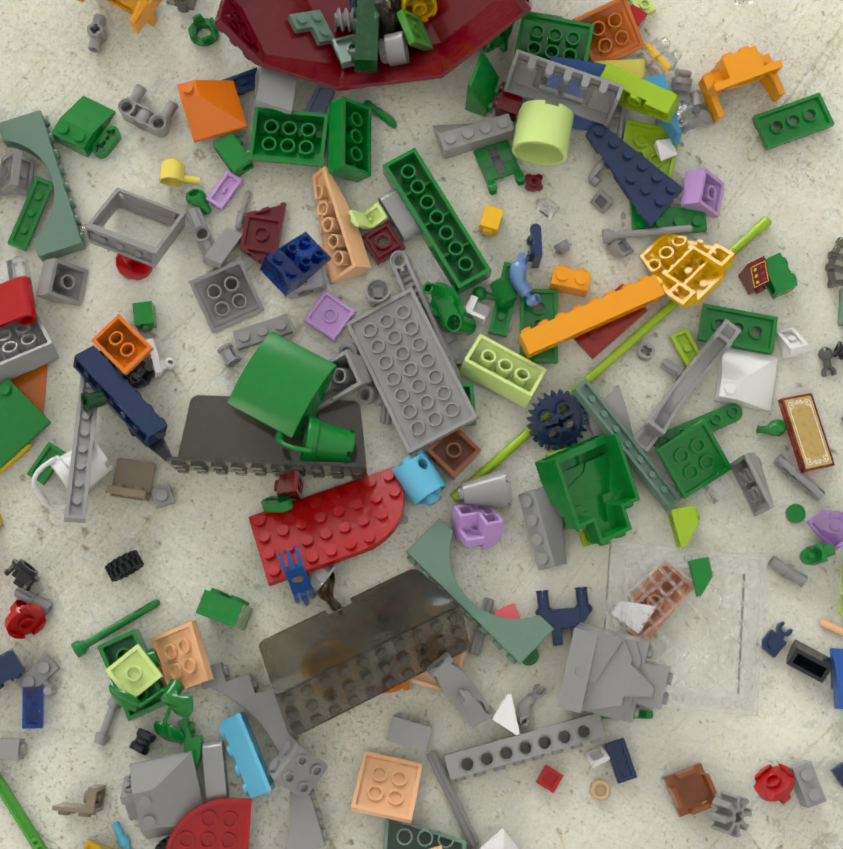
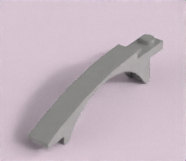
(670, 404)

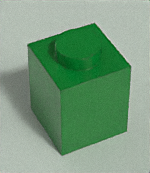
(144, 316)

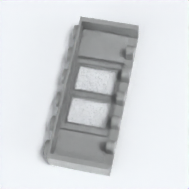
(556, 83)

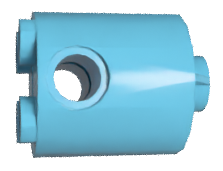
(420, 479)

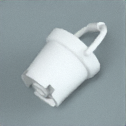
(61, 467)

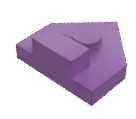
(828, 527)

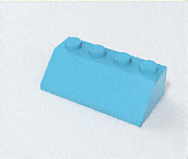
(247, 755)

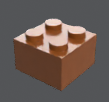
(453, 453)

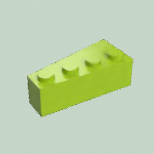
(642, 95)

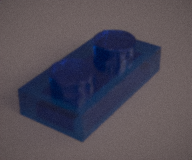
(32, 707)

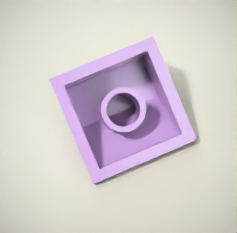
(702, 192)

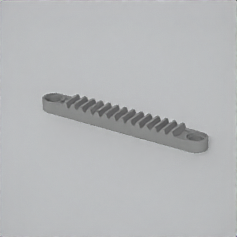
(407, 278)

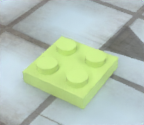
(134, 671)

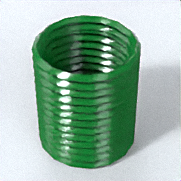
(503, 291)

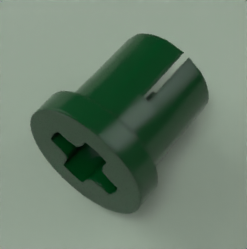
(92, 400)

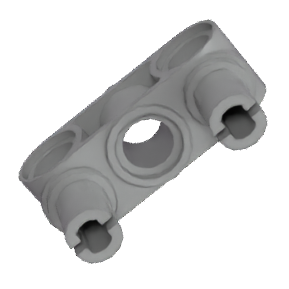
(144, 117)

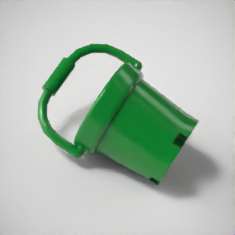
(323, 442)

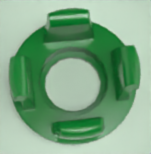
(203, 23)

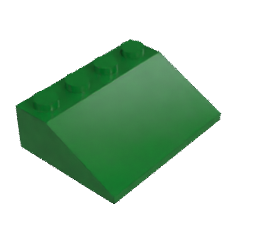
(554, 36)
(289, 138)
(18, 421)

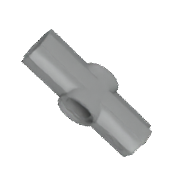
(198, 225)

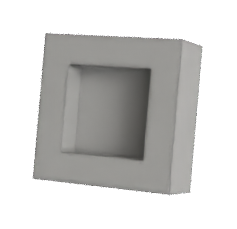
(163, 496)

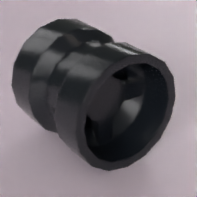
(146, 738)

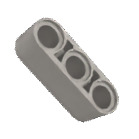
(399, 215)
(215, 770)

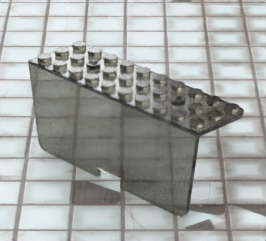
(229, 440)
(361, 649)

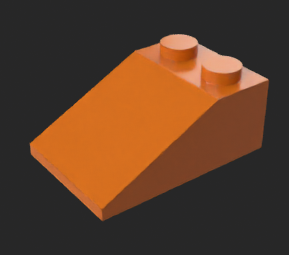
(122, 344)

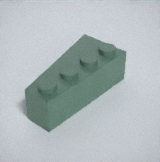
(413, 836)

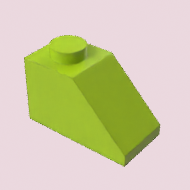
(683, 524)

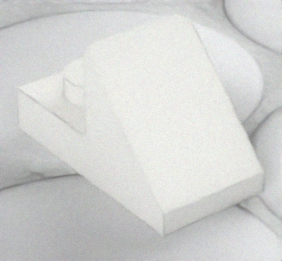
(791, 342)

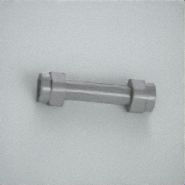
(101, 737)

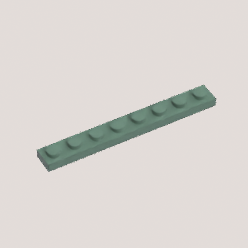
(634, 454)

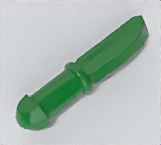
(381, 114)

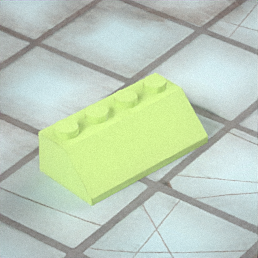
(502, 370)

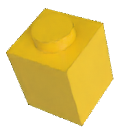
(490, 220)

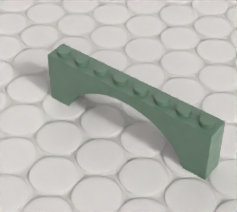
(62, 231)
(515, 636)

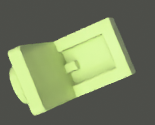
(369, 219)

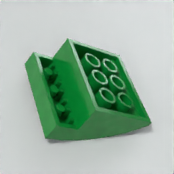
(282, 384)

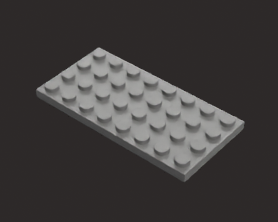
(411, 371)

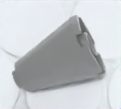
(487, 490)

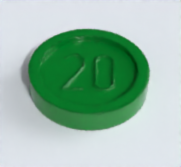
(795, 513)

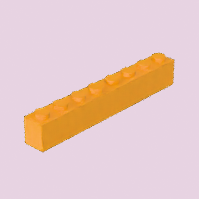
(590, 316)

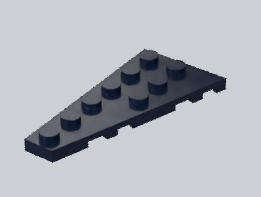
(636, 176)

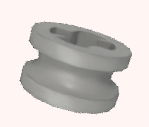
(642, 356)

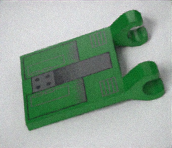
(496, 163)

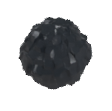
(139, 376)

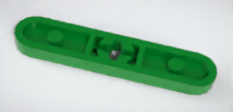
(715, 419)

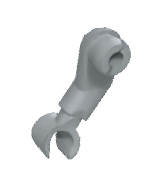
(593, 176)
(525, 706)

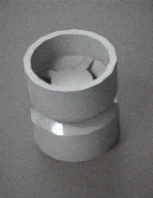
(377, 292)

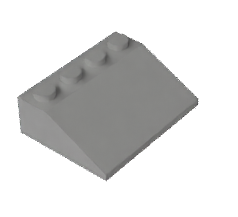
(24, 349)

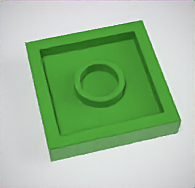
(414, 30)

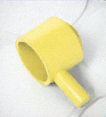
(173, 172)

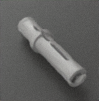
(800, 478)

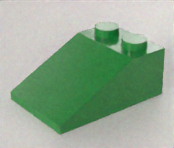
(482, 87)
(82, 125)

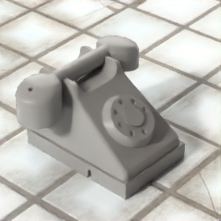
(349, 378)

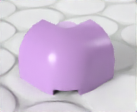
(476, 525)

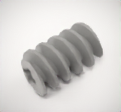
(344, 19)

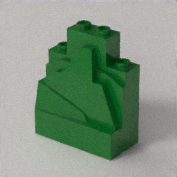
(591, 487)

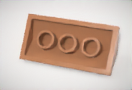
(656, 596)

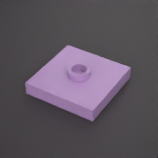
(329, 316)

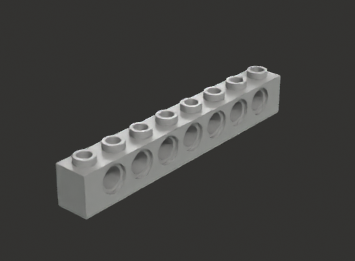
(592, 722)

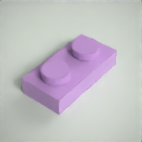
(224, 190)

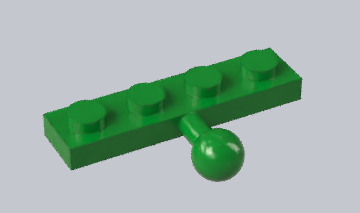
(501, 315)

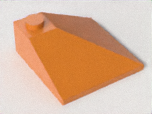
(614, 31)
(211, 108)

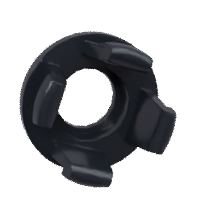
(23, 573)

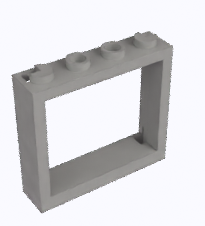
(124, 245)

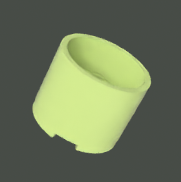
(542, 133)

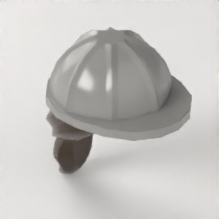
(323, 583)

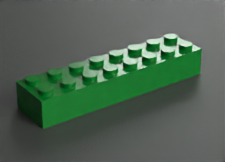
(437, 221)

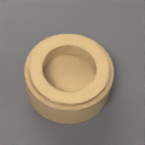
(599, 789)

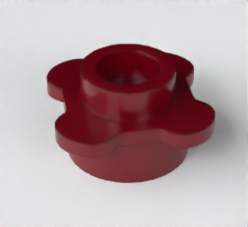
(533, 187)

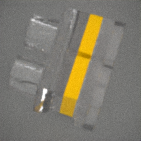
(658, 58)

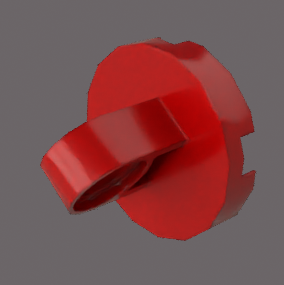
(131, 268)
(24, 619)
(774, 783)

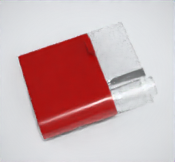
(16, 292)

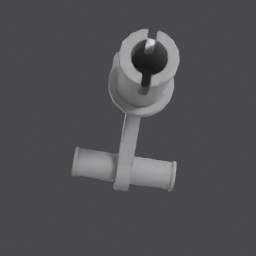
(701, 117)

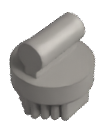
(682, 80)

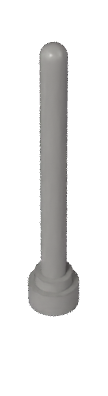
(609, 235)

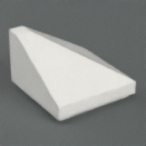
(665, 149)

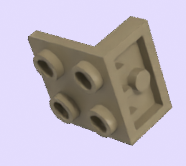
(132, 479)
(94, 802)

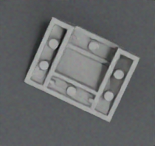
(164, 792)

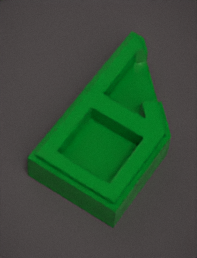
(700, 574)

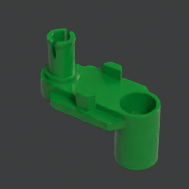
(449, 308)

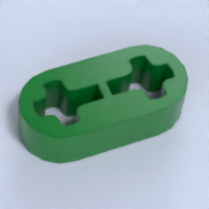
(106, 142)
(277, 504)

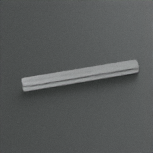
(452, 798)

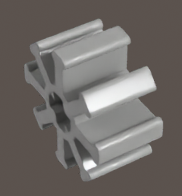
(730, 814)

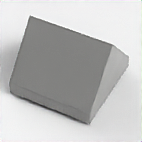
(602, 201)

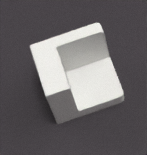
(476, 310)

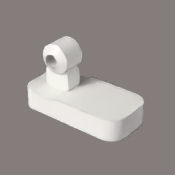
(157, 365)

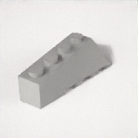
(464, 138)
(544, 528)

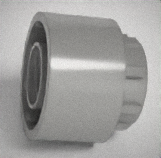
(394, 49)

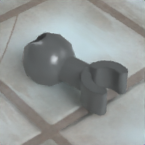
(826, 357)

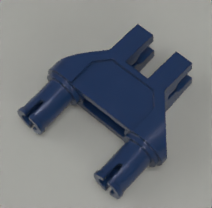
(564, 617)

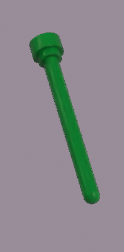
(82, 646)

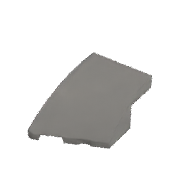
(617, 405)

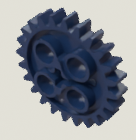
(551, 405)

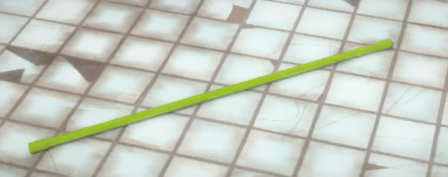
(756, 230)

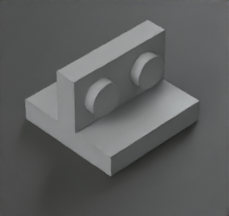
(16, 173)

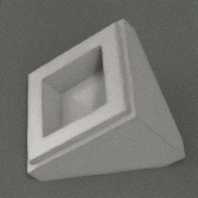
(620, 248)

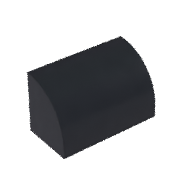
(809, 661)

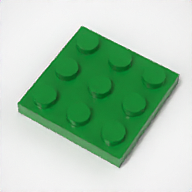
(693, 458)

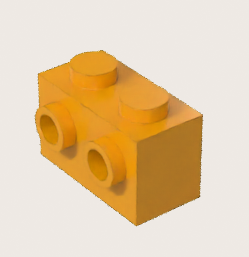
(570, 281)

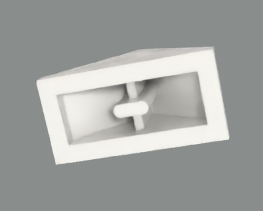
(506, 715)

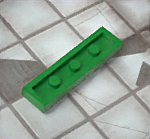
(30, 213)

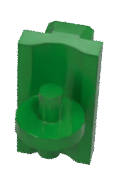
(816, 554)

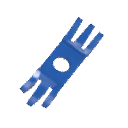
(295, 570)

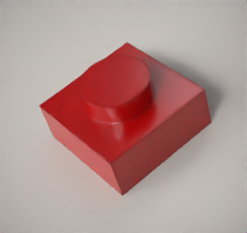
(549, 778)

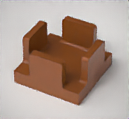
(690, 790)

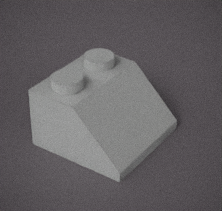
(62, 282)

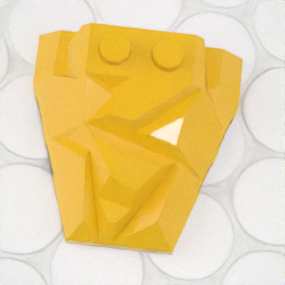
(687, 268)

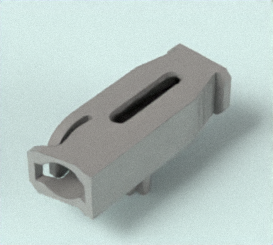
(460, 690)

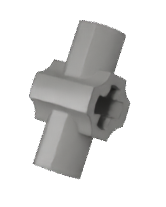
(97, 33)

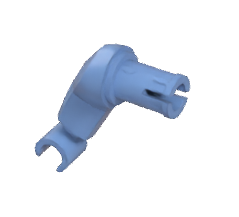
(518, 275)

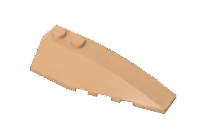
(339, 236)

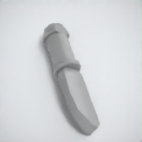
(241, 213)

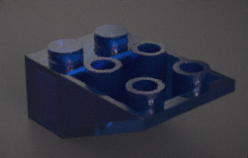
(294, 263)

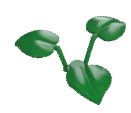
(171, 697)

